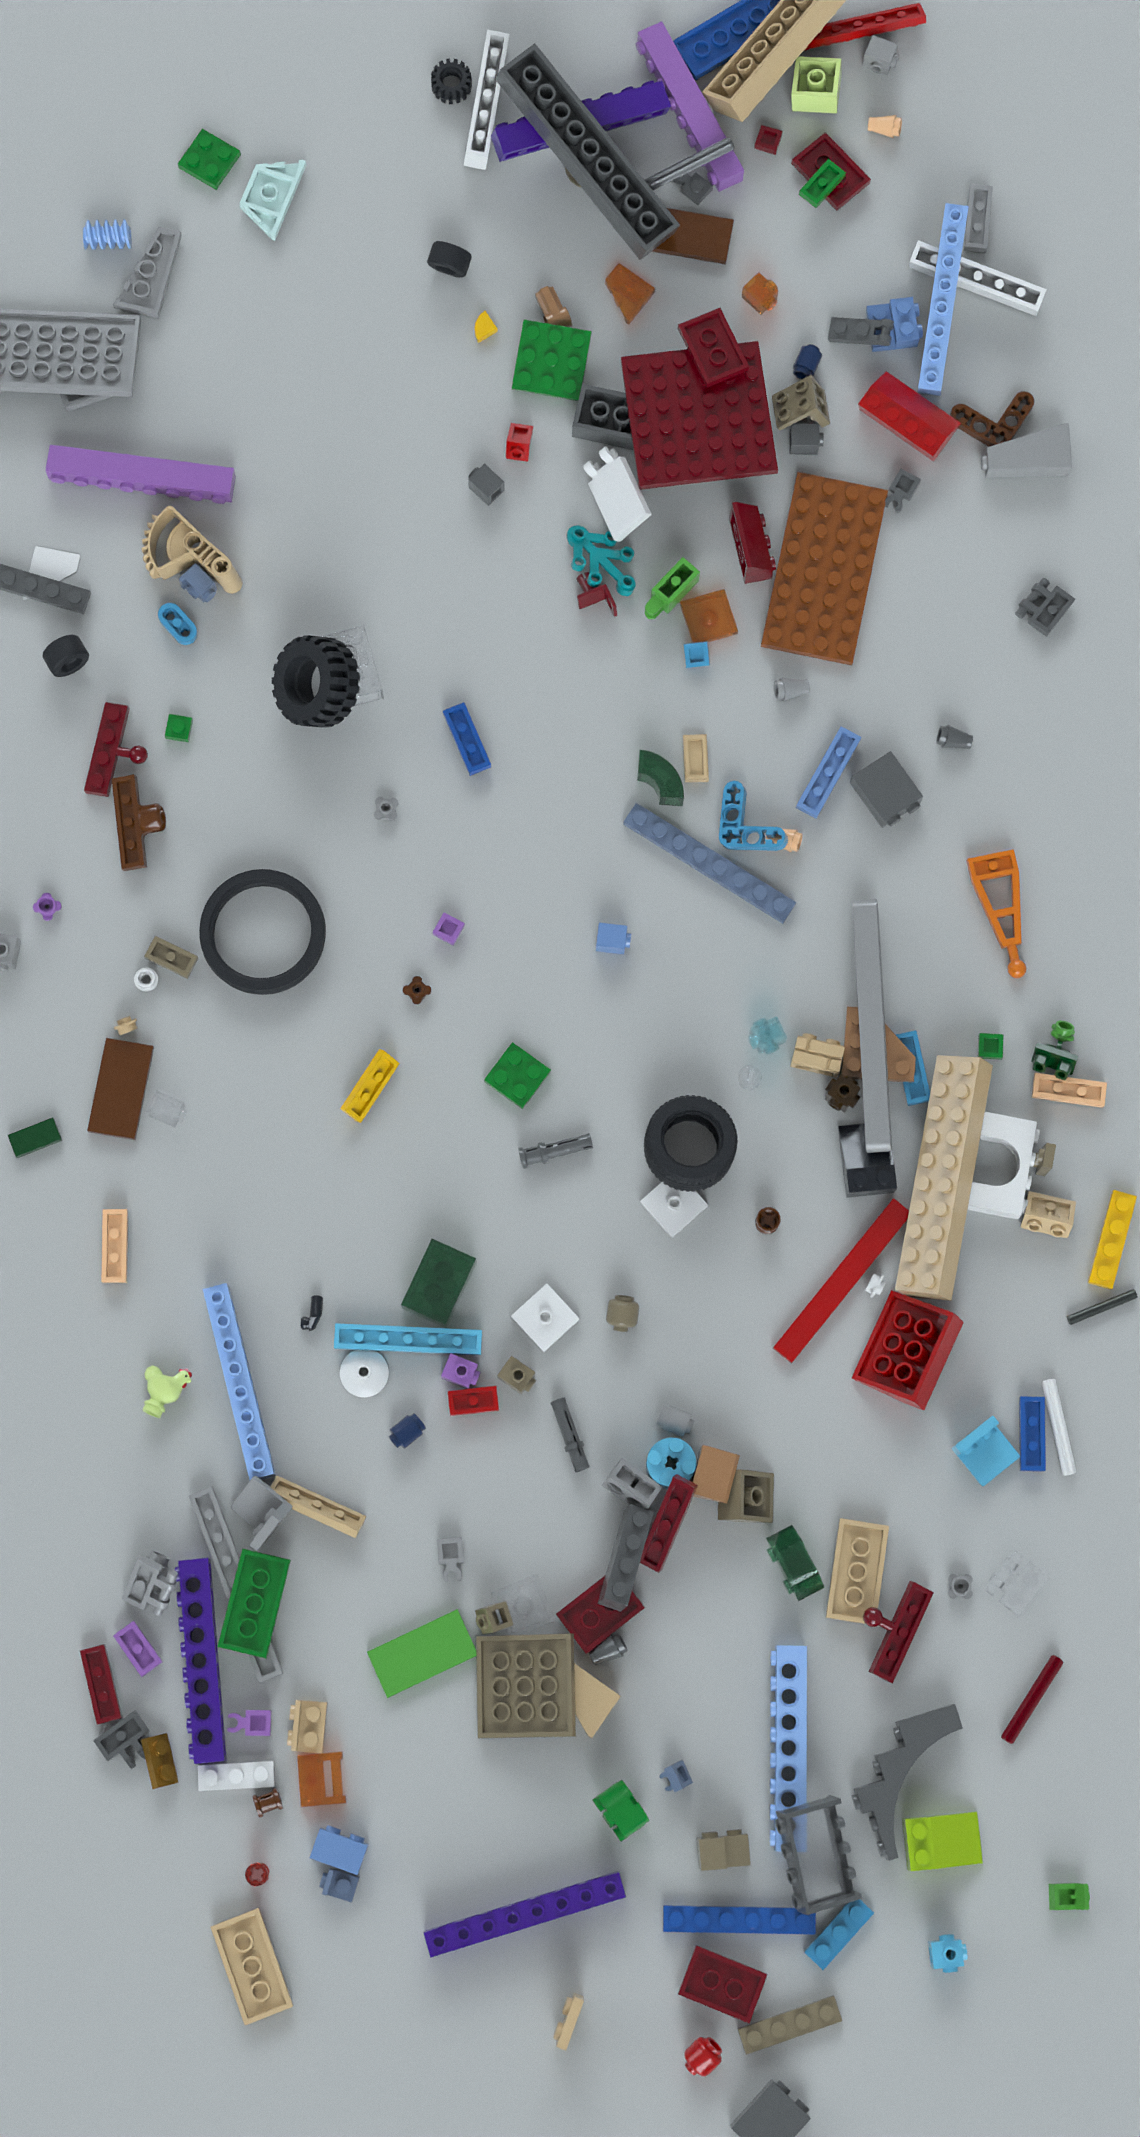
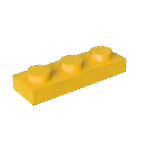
(369, 1086)

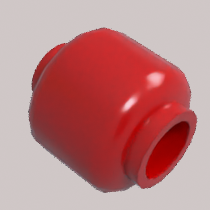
(703, 2056)

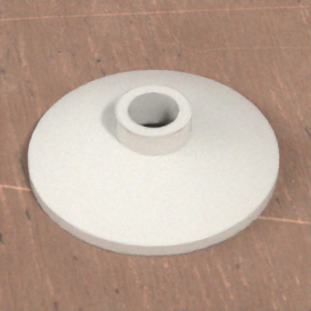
(364, 1385)

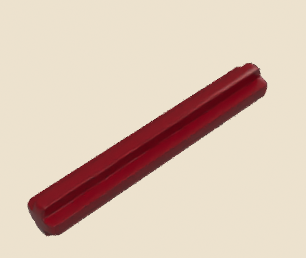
(1032, 1699)

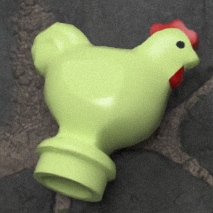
(163, 1389)

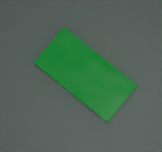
(254, 1603)

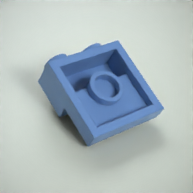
(905, 330)

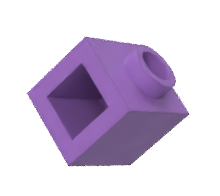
(460, 1371)

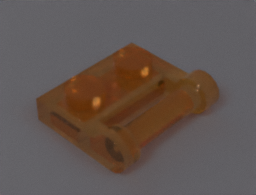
(313, 1779)

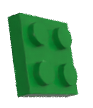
(209, 159)
(517, 1075)

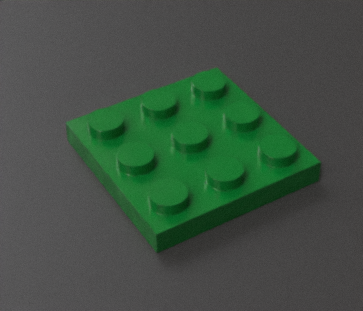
(551, 360)

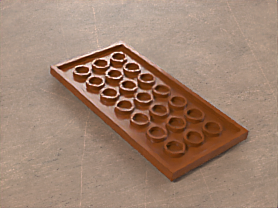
(824, 568)

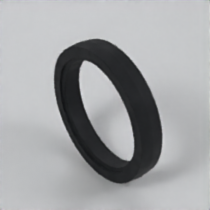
(249, 880)

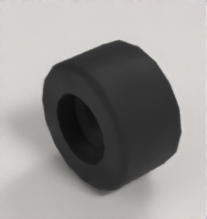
(449, 259)
(65, 655)

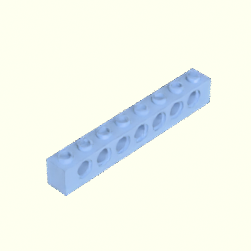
(943, 299)
(239, 1382)
(798, 1734)

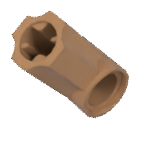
(552, 308)

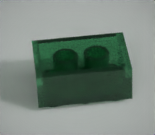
(438, 1283)

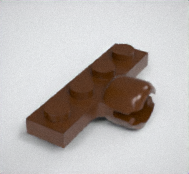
(134, 822)

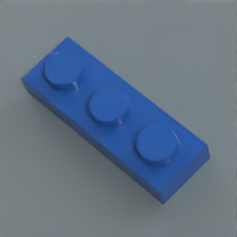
(466, 739)
(1032, 1434)

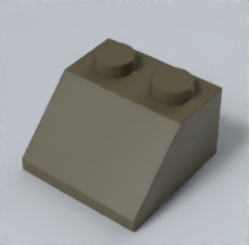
(749, 1498)

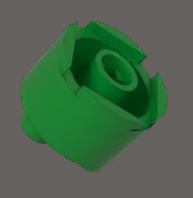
(621, 1810)

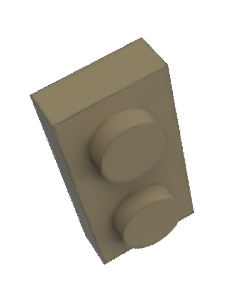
(171, 957)
(1044, 1159)

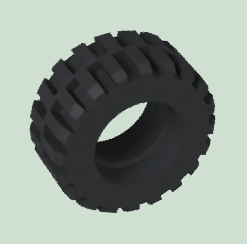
(294, 681)

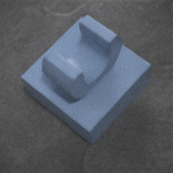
(677, 1775)

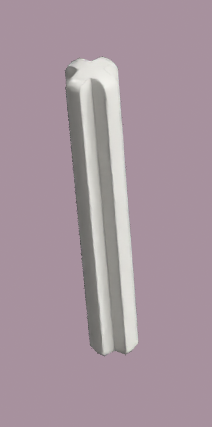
(1059, 1427)

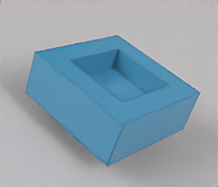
(697, 654)

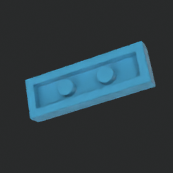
(917, 1091)
(838, 1933)

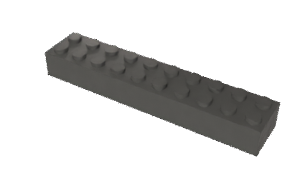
(587, 151)

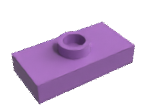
(137, 1648)

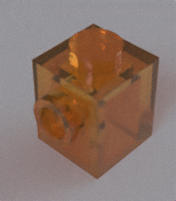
(760, 293)

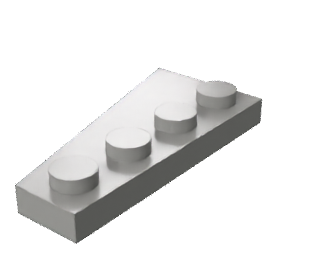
(149, 281)

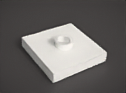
(673, 1207)
(545, 1318)

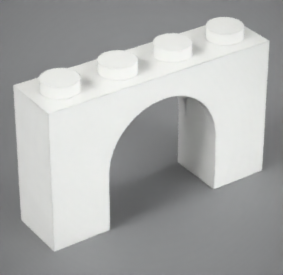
(1019, 1138)

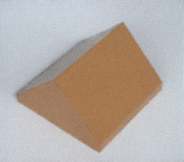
(714, 1473)

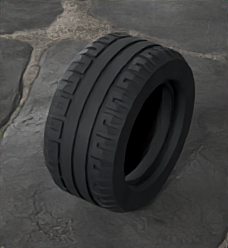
(697, 1110)

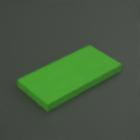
(422, 1653)

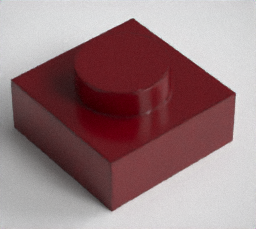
(768, 139)

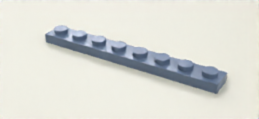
(709, 863)

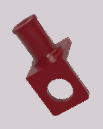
(594, 595)

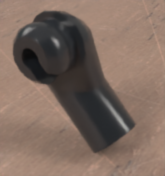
(316, 1307)

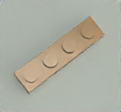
(319, 1507)

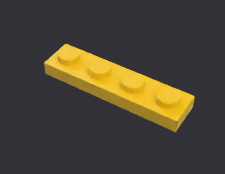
(1112, 1239)

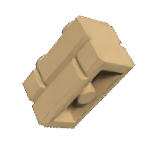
(817, 1055)

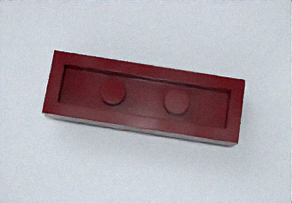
(101, 1684)

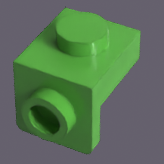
(1069, 1896)

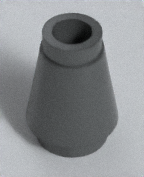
(953, 738)
(608, 1650)

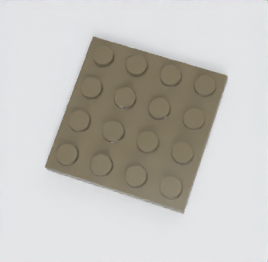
(526, 1686)

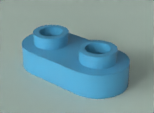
(178, 624)

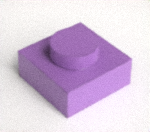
(448, 929)

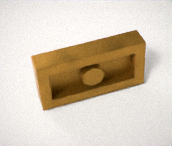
(159, 1761)

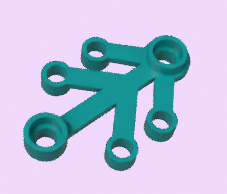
(600, 556)

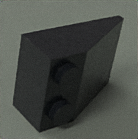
(863, 1171)

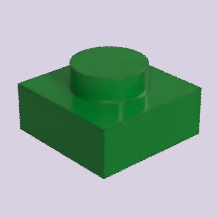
(178, 728)
(990, 1046)

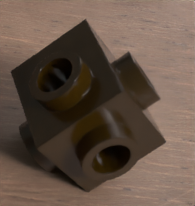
(839, 1101)

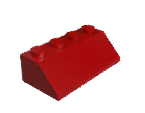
(908, 415)

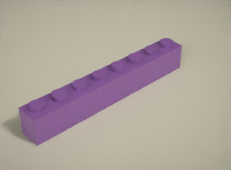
(688, 103)
(140, 474)

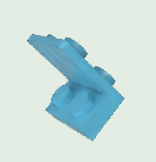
(986, 1451)

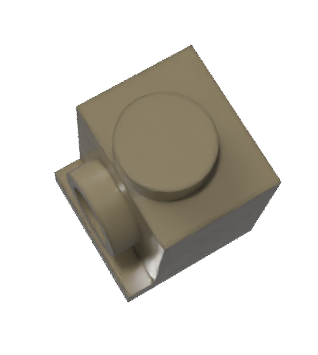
(487, 1618)

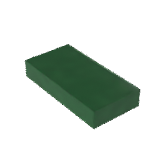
(34, 1137)

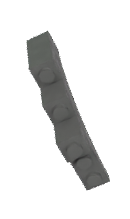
(880, 1797)

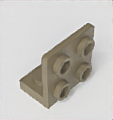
(799, 401)

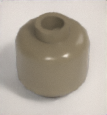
(622, 1313)

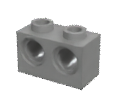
(631, 1485)

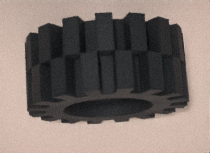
(451, 69)

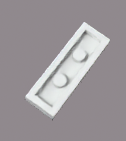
(236, 1776)

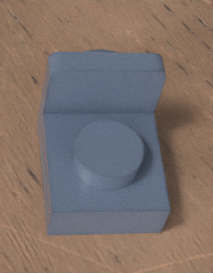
(339, 1884)

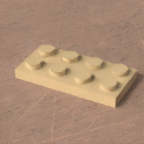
(856, 1569)
(252, 1966)

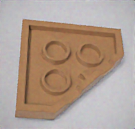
(900, 1060)

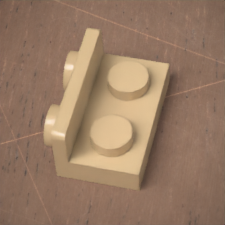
(1048, 1215)
(308, 1726)

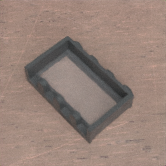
(816, 1855)

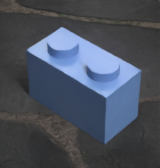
(339, 1850)

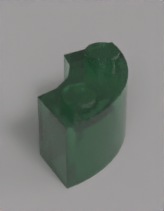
(661, 777)
(795, 1563)

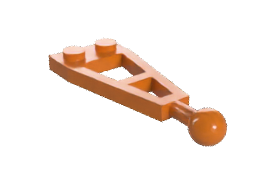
(992, 867)

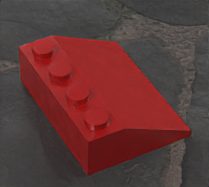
(908, 1349)

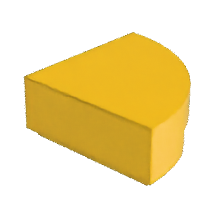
(484, 327)

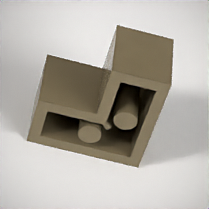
(723, 1851)

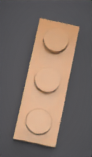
(1069, 1091)
(114, 1245)

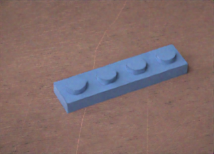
(828, 772)

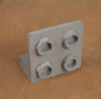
(261, 1509)

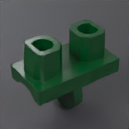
(1054, 1058)

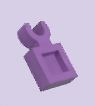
(255, 1722)

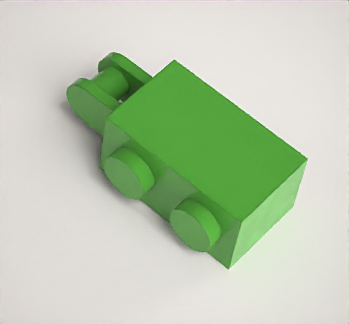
(672, 588)

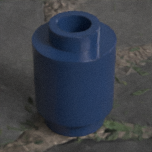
(807, 361)
(406, 1431)

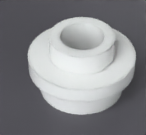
(146, 972)

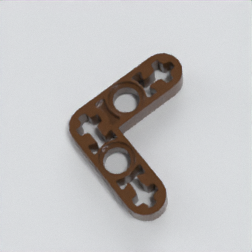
(999, 428)

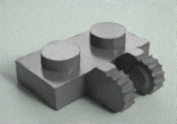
(121, 1736)

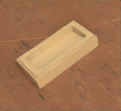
(695, 758)

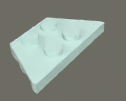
(271, 194)

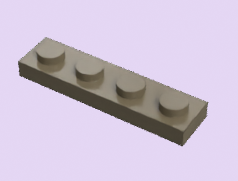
(789, 2024)

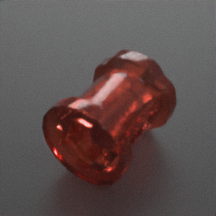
(249, 1872)

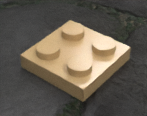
(564, 2030)

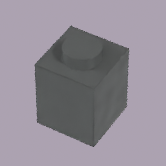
(805, 439)
(486, 484)

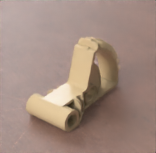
(183, 555)

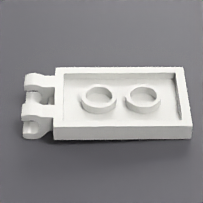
(617, 494)

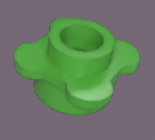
(1063, 1031)

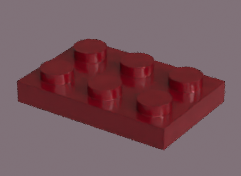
(817, 153)
(713, 347)
(594, 1622)
(722, 1984)

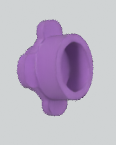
(47, 899)

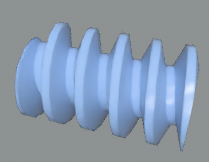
(107, 234)

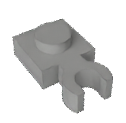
(450, 1553)

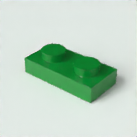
(822, 183)

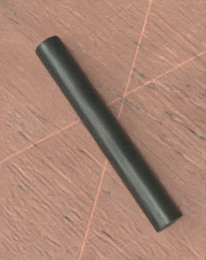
(1102, 1306)

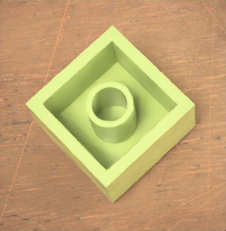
(816, 84)

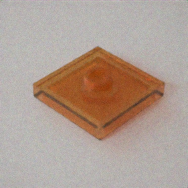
(709, 617)

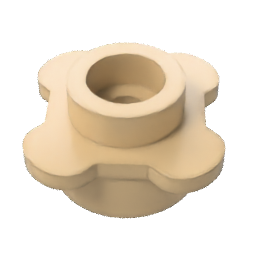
(126, 1025)

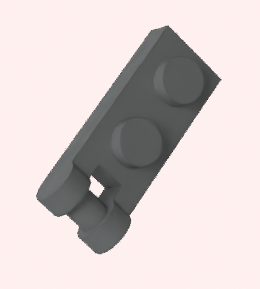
(860, 331)

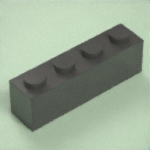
(625, 1557)

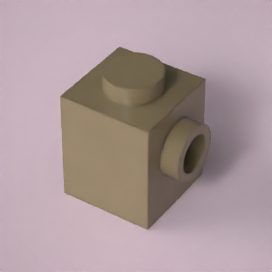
(517, 1375)

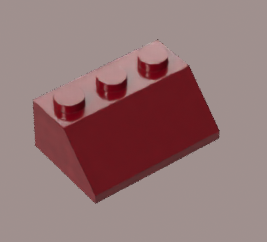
(751, 542)

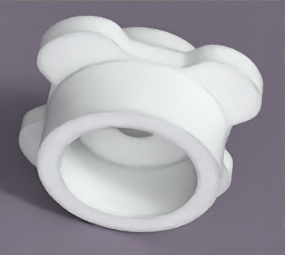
(875, 1285)

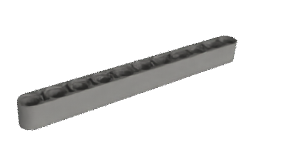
(872, 1026)

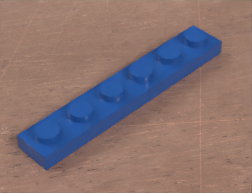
(737, 1920)

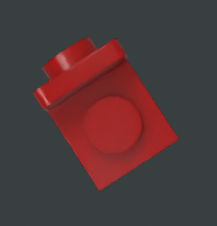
(519, 442)

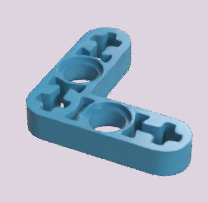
(737, 826)

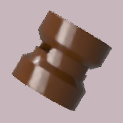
(765, 1217)

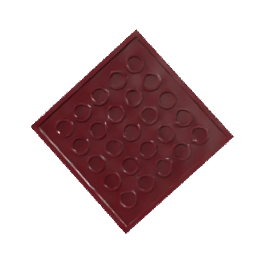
(695, 431)

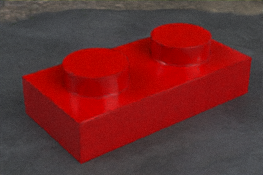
(473, 1401)

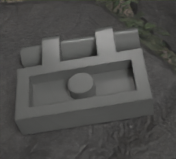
(1050, 611)

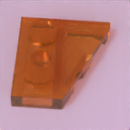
(628, 291)

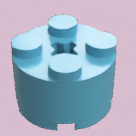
(674, 1449)

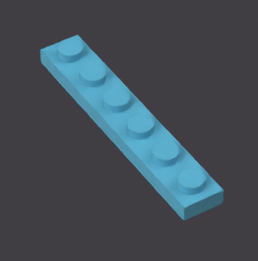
(408, 1339)

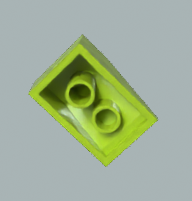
(942, 1841)

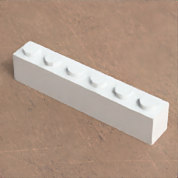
(486, 100)
(983, 280)

